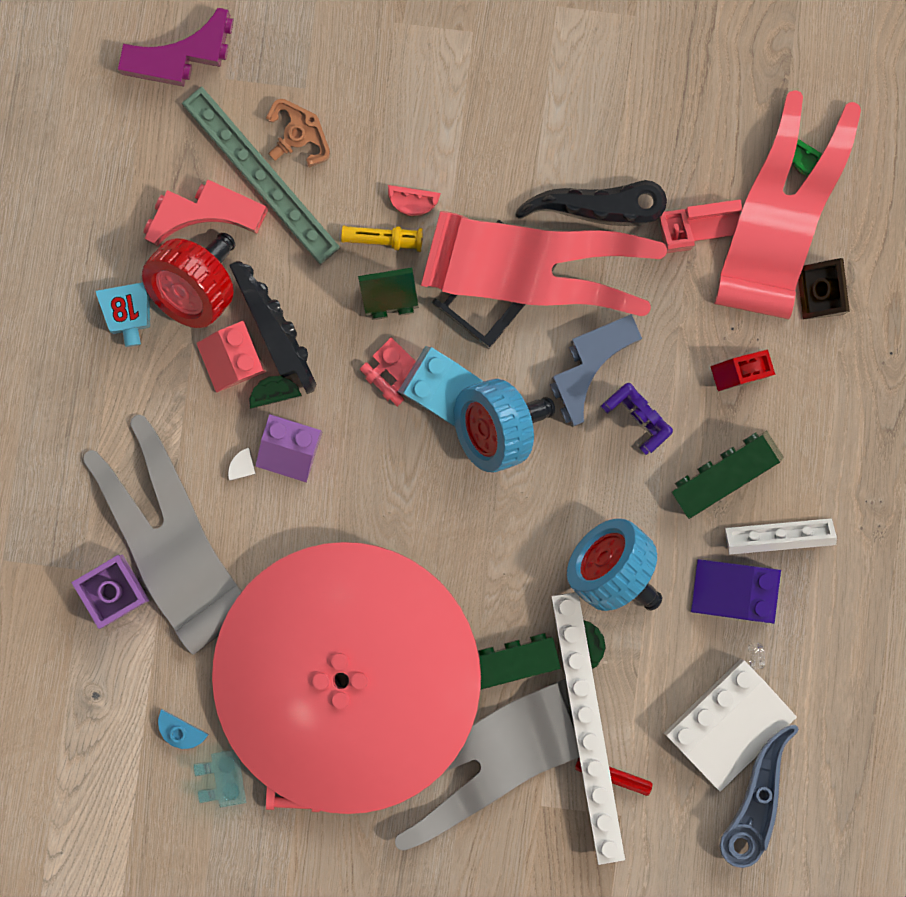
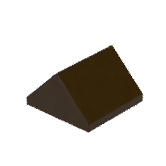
(823, 289)

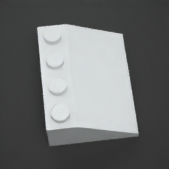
(730, 724)

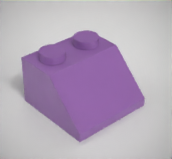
(288, 448)

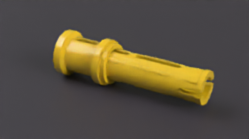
(396, 238)

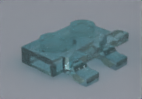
(228, 779)

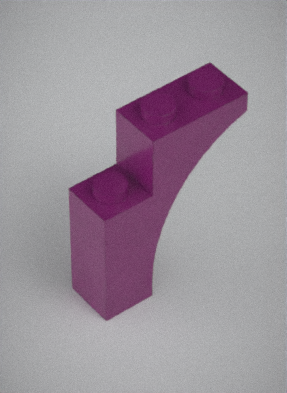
(171, 62)

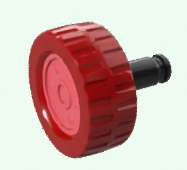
(190, 280)

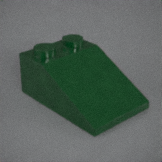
(388, 293)

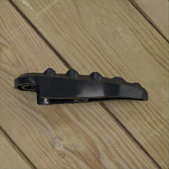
(604, 206)
(276, 331)

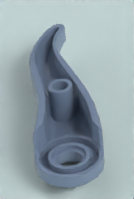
(759, 807)

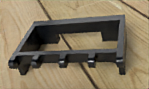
(497, 329)

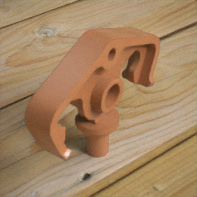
(302, 129)

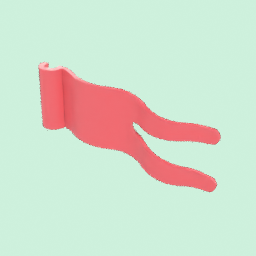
(779, 227)
(518, 263)

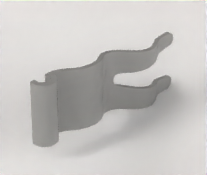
(177, 557)
(510, 749)

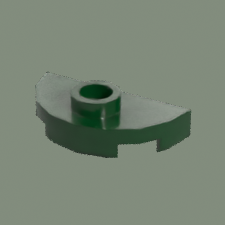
(273, 390)
(595, 643)

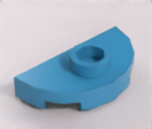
(179, 732)

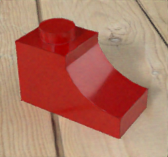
(742, 370)

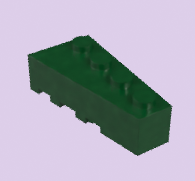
(727, 474)

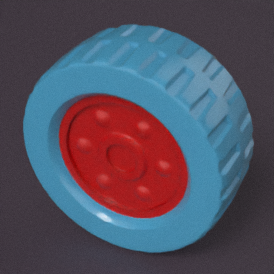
(497, 424)
(614, 567)

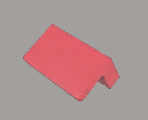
(714, 219)

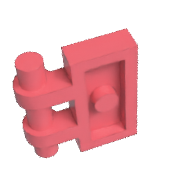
(396, 362)

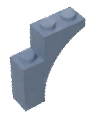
(592, 352)

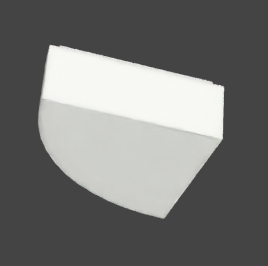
(241, 465)

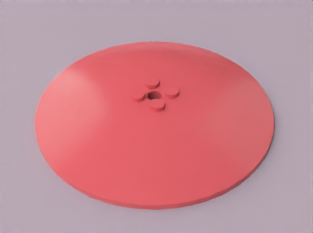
(406, 666)

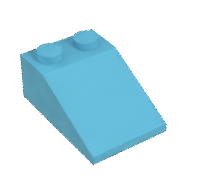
(436, 383)

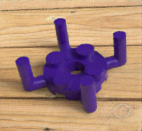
(642, 414)

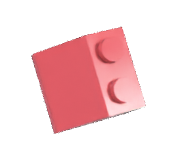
(230, 356)

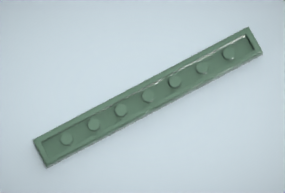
(261, 175)

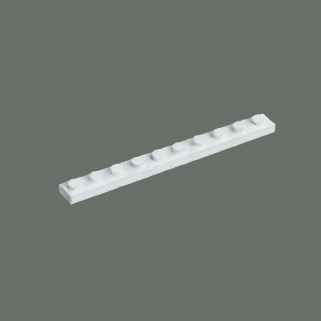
(588, 728)

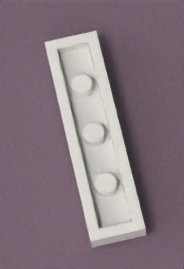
(780, 536)

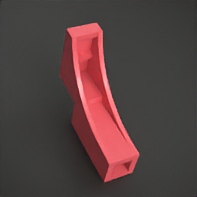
(213, 205)

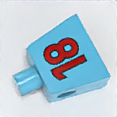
(126, 311)

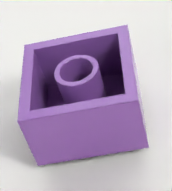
(110, 591)

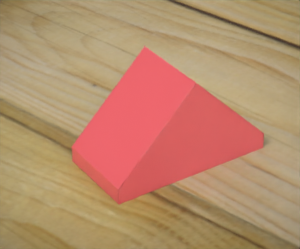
(676, 231)

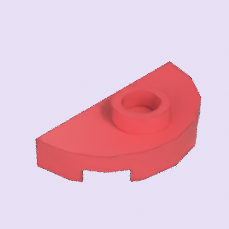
(412, 201)

